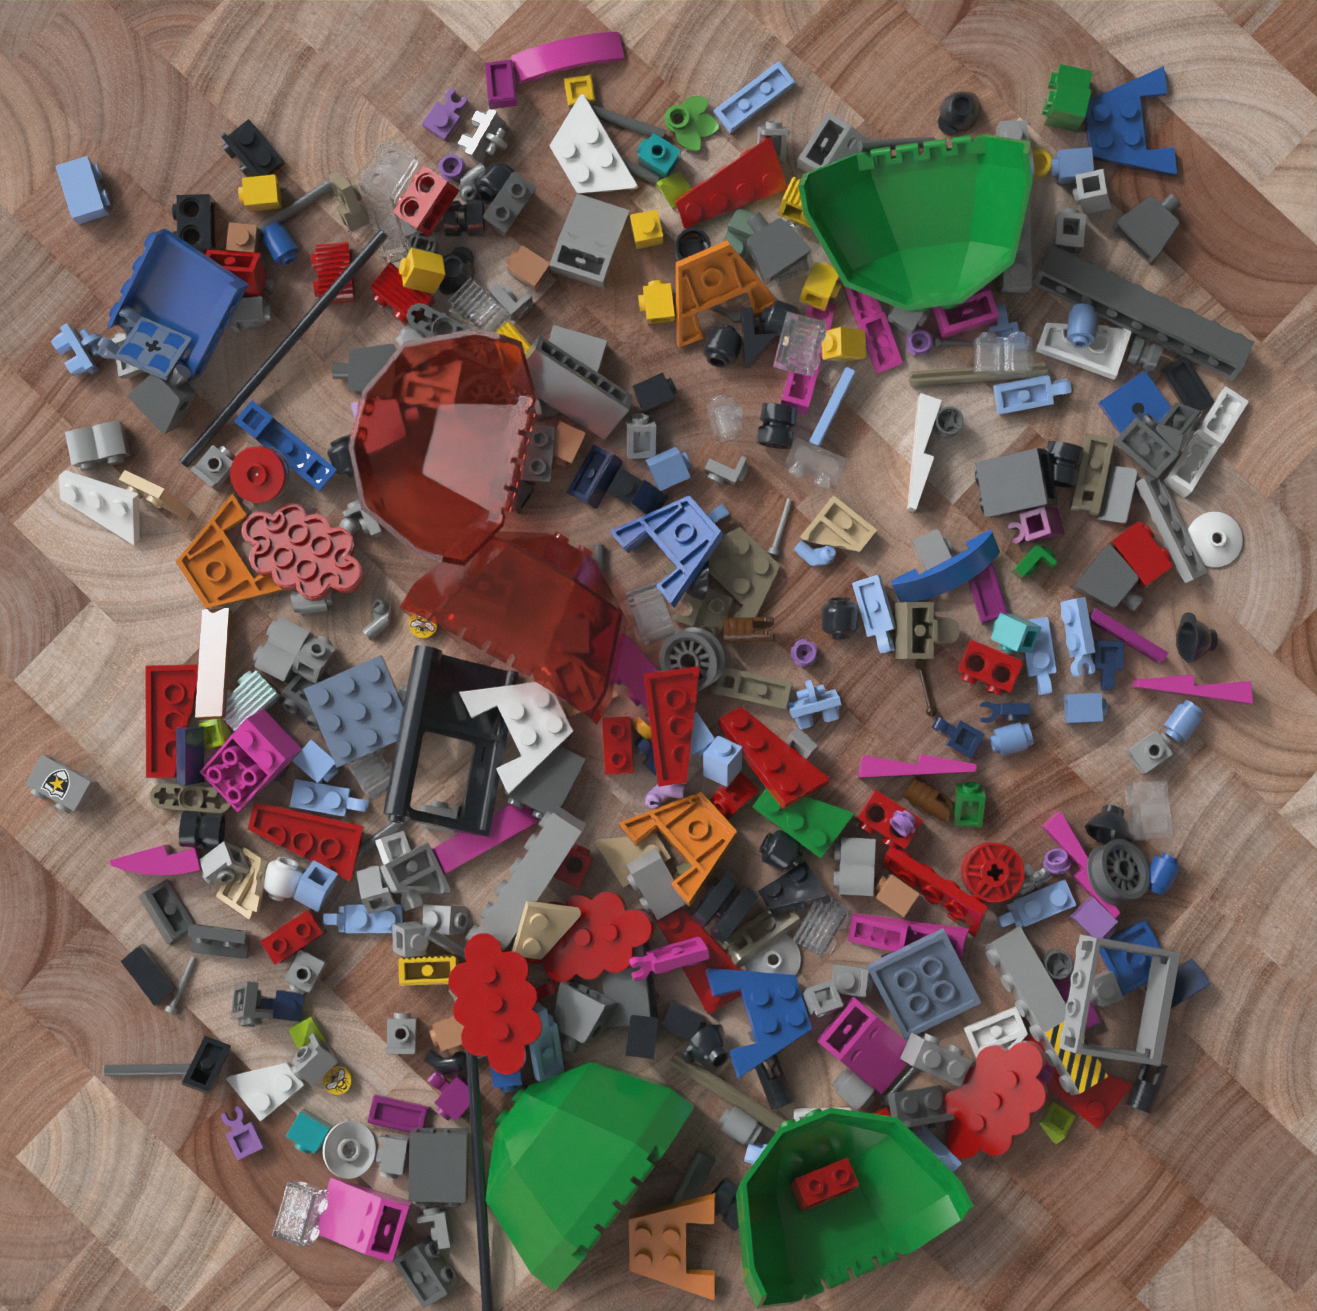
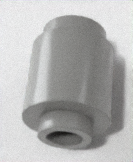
(305, 606)
(853, 1089)
(740, 1126)

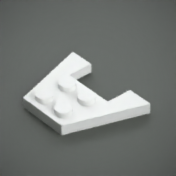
(532, 719)

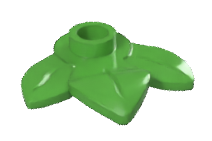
(695, 122)

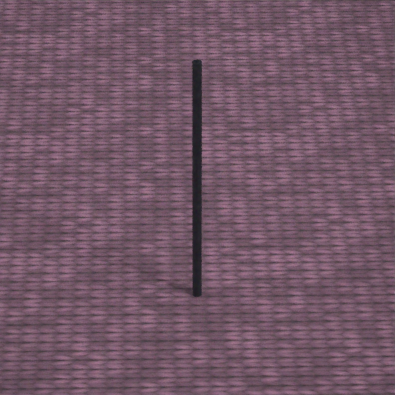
(283, 348)
(479, 1182)

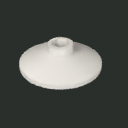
(1211, 553)
(788, 958)
(359, 1153)

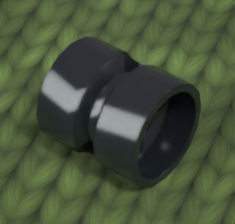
(473, 216)
(691, 242)
(776, 426)
(1063, 460)
(200, 829)
(726, 1203)

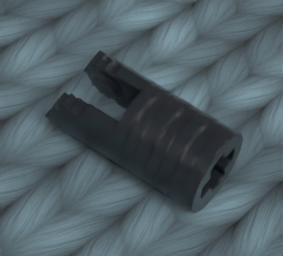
(776, 1088)
(1144, 1093)

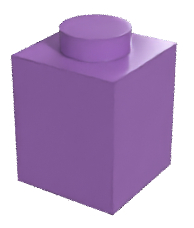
(1094, 919)

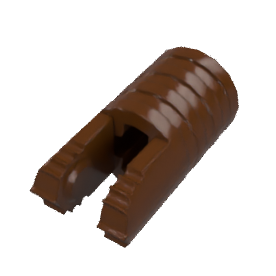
(741, 629)
(929, 799)

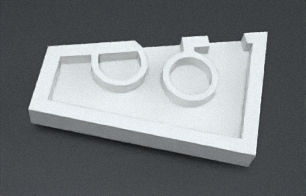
(1100, 357)
(104, 503)

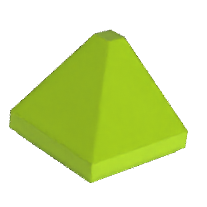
(673, 187)
(215, 733)
(302, 1031)
(1056, 1122)

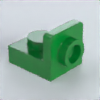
(1029, 563)
(969, 804)

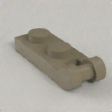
(1092, 473)
(753, 688)
(759, 934)

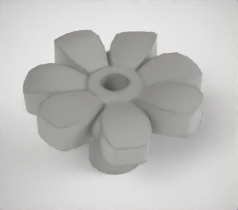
(1034, 879)

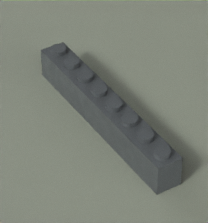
(1144, 312)

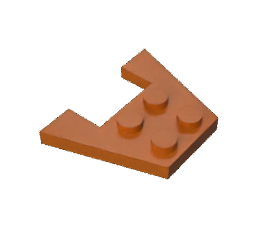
(712, 279)
(215, 566)
(694, 831)
(660, 1244)

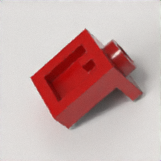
(736, 795)

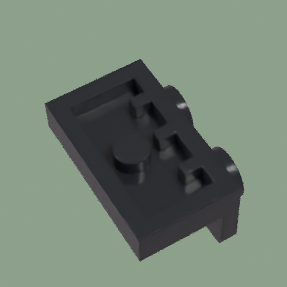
(252, 150)

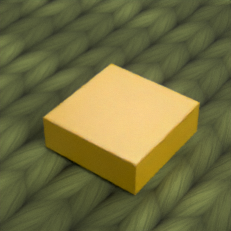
(577, 86)

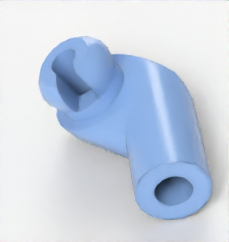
(817, 556)

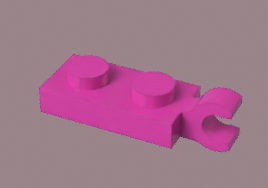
(670, 957)

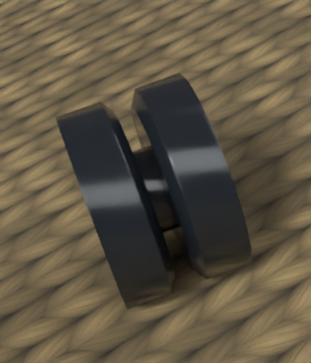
(722, 904)

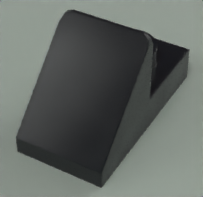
(753, 344)
(636, 493)
(642, 1036)
(206, 1065)

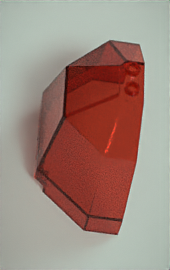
(444, 441)
(534, 603)

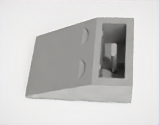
(829, 143)
(589, 241)

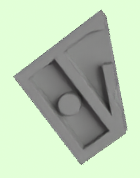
(416, 873)

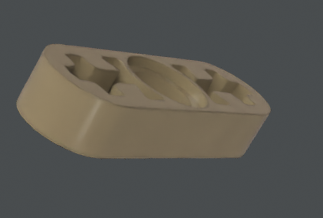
(172, 789)

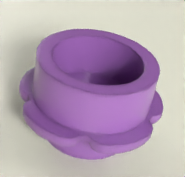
(451, 160)
(924, 337)
(803, 645)
(903, 822)
(1057, 861)

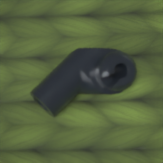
(446, 1065)

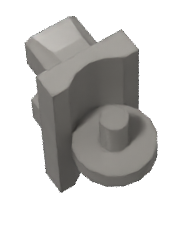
(486, 138)

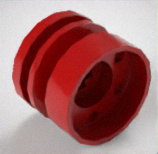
(979, 861)

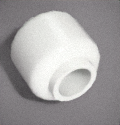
(282, 878)

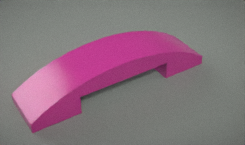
(567, 54)
(466, 846)

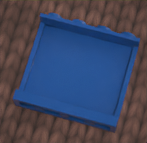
(182, 292)

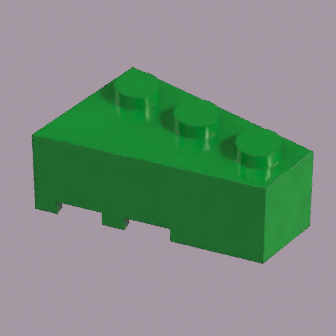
(807, 821)

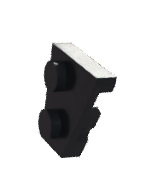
(793, 890)

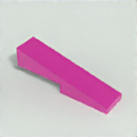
(878, 334)
(799, 386)
(1184, 685)
(926, 764)
(1063, 836)
(895, 934)

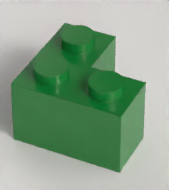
(1069, 97)

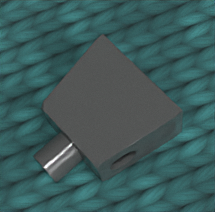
(1149, 226)
(775, 247)
(362, 366)
(165, 400)
(1109, 581)
(581, 1014)

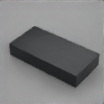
(1187, 384)

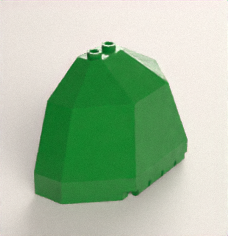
(924, 222)
(571, 1154)
(897, 1207)

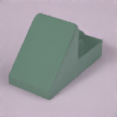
(740, 231)

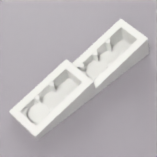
(1205, 442)
(921, 463)

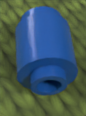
(279, 243)
(1163, 873)

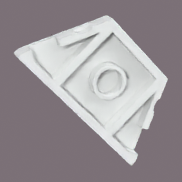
(589, 153)

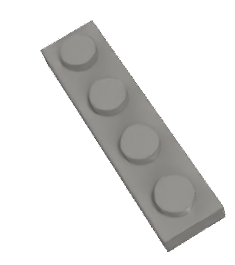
(1171, 528)

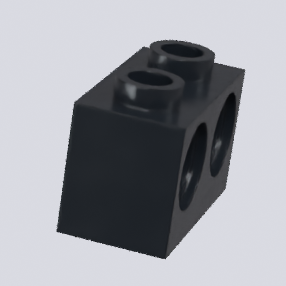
(201, 224)

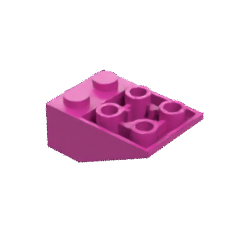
(971, 314)
(250, 759)
(865, 1044)
(364, 1219)

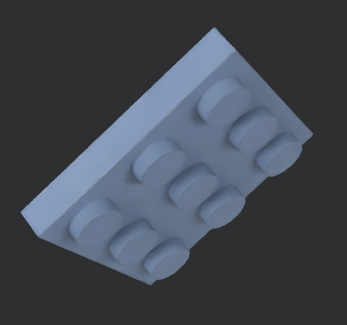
(357, 710)
(924, 983)

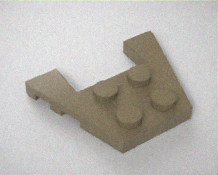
(741, 570)

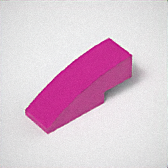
(160, 861)

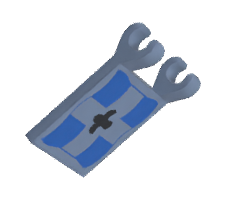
(148, 345)

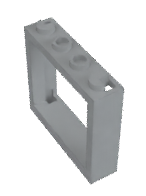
(1155, 1009)

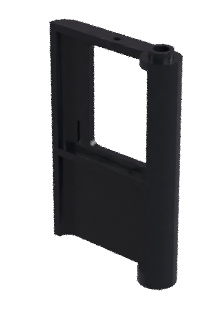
(437, 707)

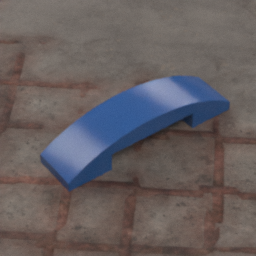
(299, 455)
(948, 574)

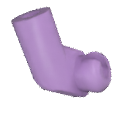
(659, 795)

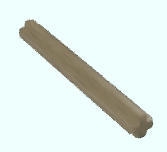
(967, 375)
(727, 1092)

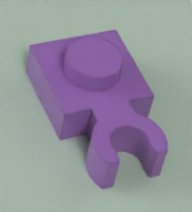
(443, 118)
(244, 1137)

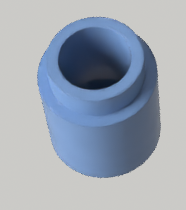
(1082, 325)
(1183, 721)
(1011, 739)

